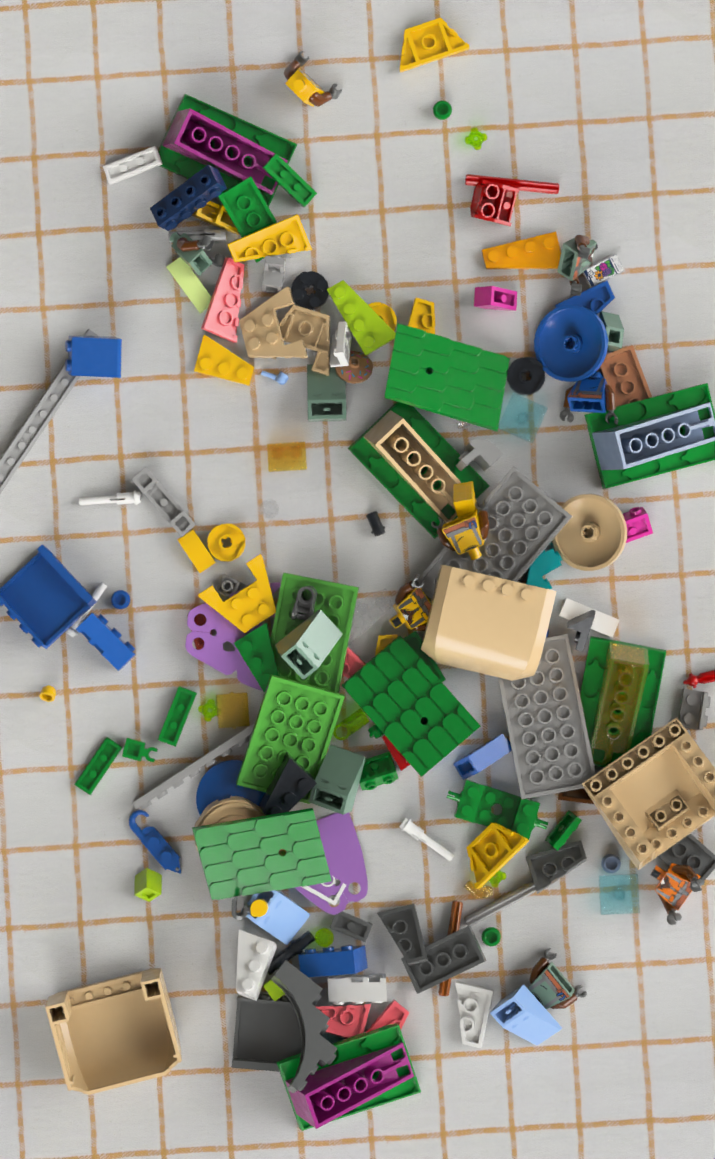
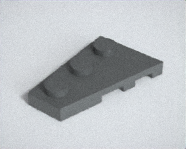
(553, 864)
(406, 932)

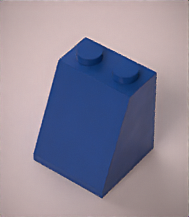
(94, 356)

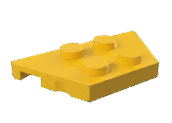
(429, 43)
(492, 851)

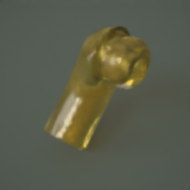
(483, 892)

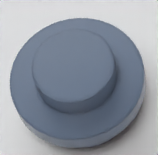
(611, 863)

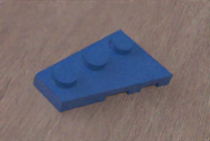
(594, 298)

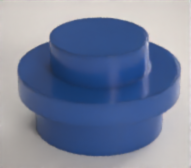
(120, 599)

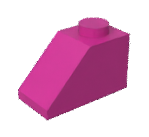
(495, 298)

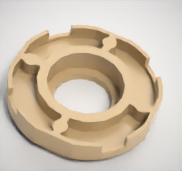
(228, 810)

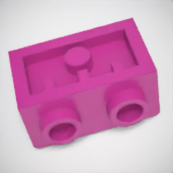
(637, 523)

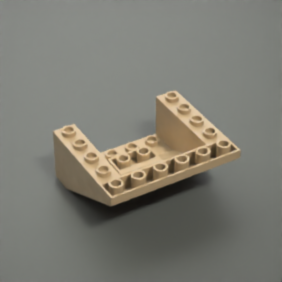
(655, 793)

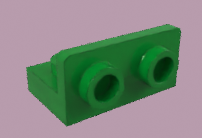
(378, 771)

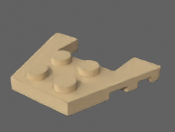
(313, 330)
(263, 332)

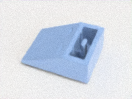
(283, 915)
(525, 1016)

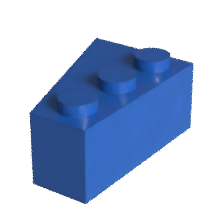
(106, 640)
(333, 961)

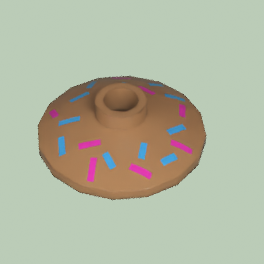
(356, 372)

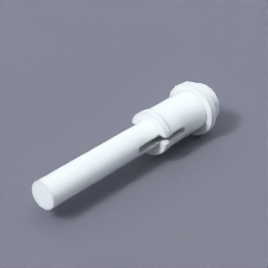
(130, 498)
(96, 595)
(416, 832)

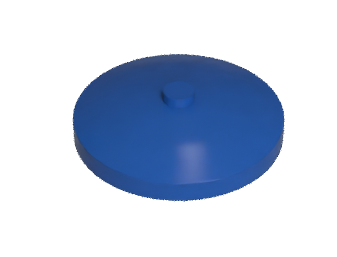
(571, 343)
(220, 784)

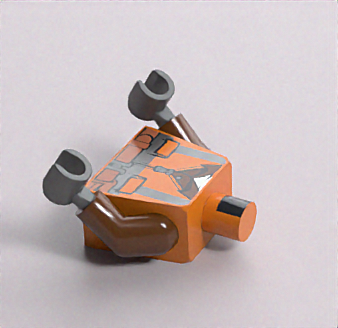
(675, 887)

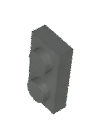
(351, 926)

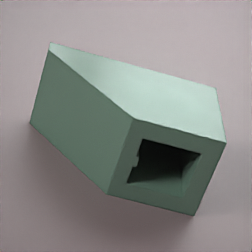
(614, 330)

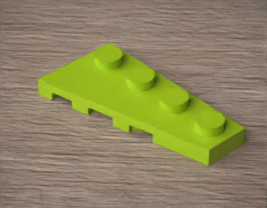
(361, 319)

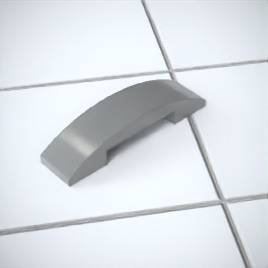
(163, 501)

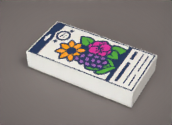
(603, 270)

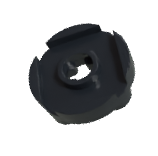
(319, 285)
(529, 386)

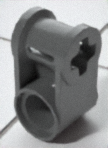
(303, 605)

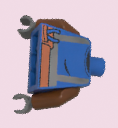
(590, 396)

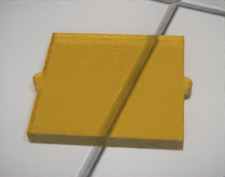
(232, 710)

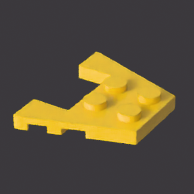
(248, 605)

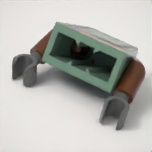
(192, 252)
(575, 259)
(551, 986)

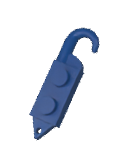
(155, 843)

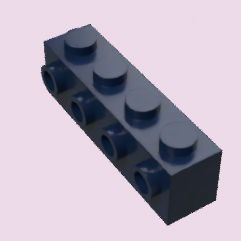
(188, 198)

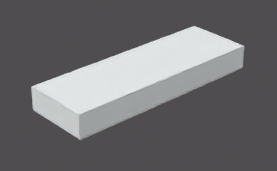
(132, 165)
(602, 622)

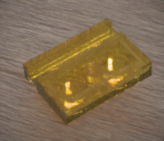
(286, 457)

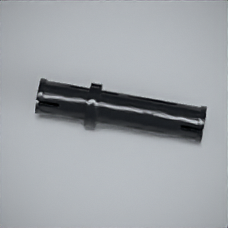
(292, 950)

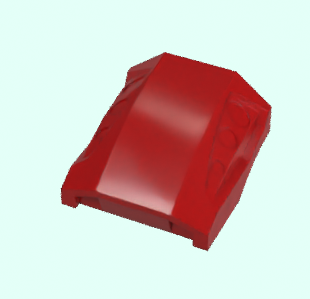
(493, 202)

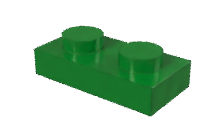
(563, 830)

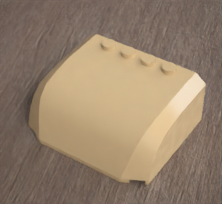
(487, 623)
(114, 1032)

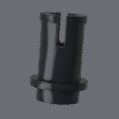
(375, 523)

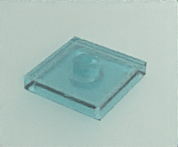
(522, 418)
(619, 894)

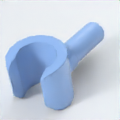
(281, 378)

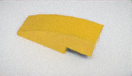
(216, 215)

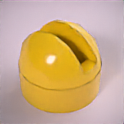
(48, 693)

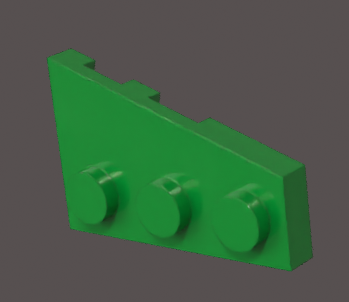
(259, 654)

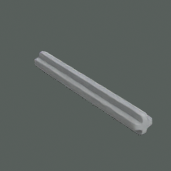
(500, 904)

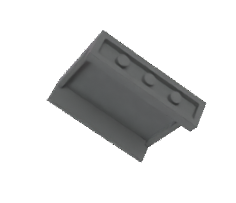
(265, 1033)

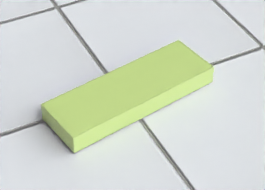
(190, 284)

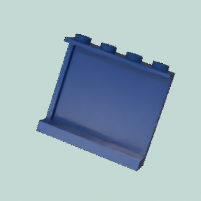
(45, 598)

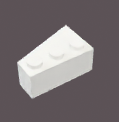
(252, 963)
(357, 989)

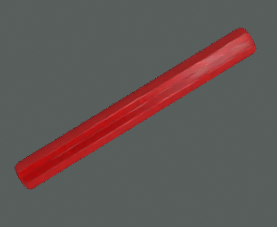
(523, 185)

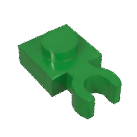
(136, 749)

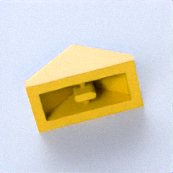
(464, 498)

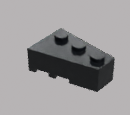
(287, 788)

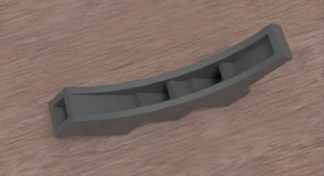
(315, 1048)

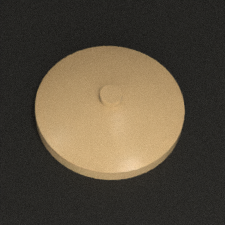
(593, 534)

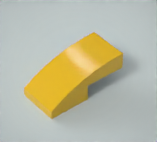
(196, 551)

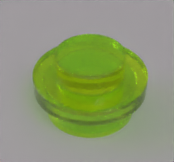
(324, 937)

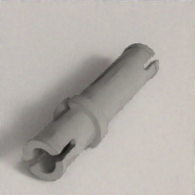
(216, 235)

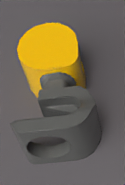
(256, 909)

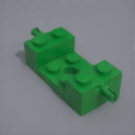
(475, 806)

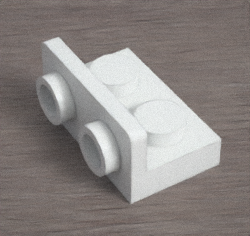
(340, 346)

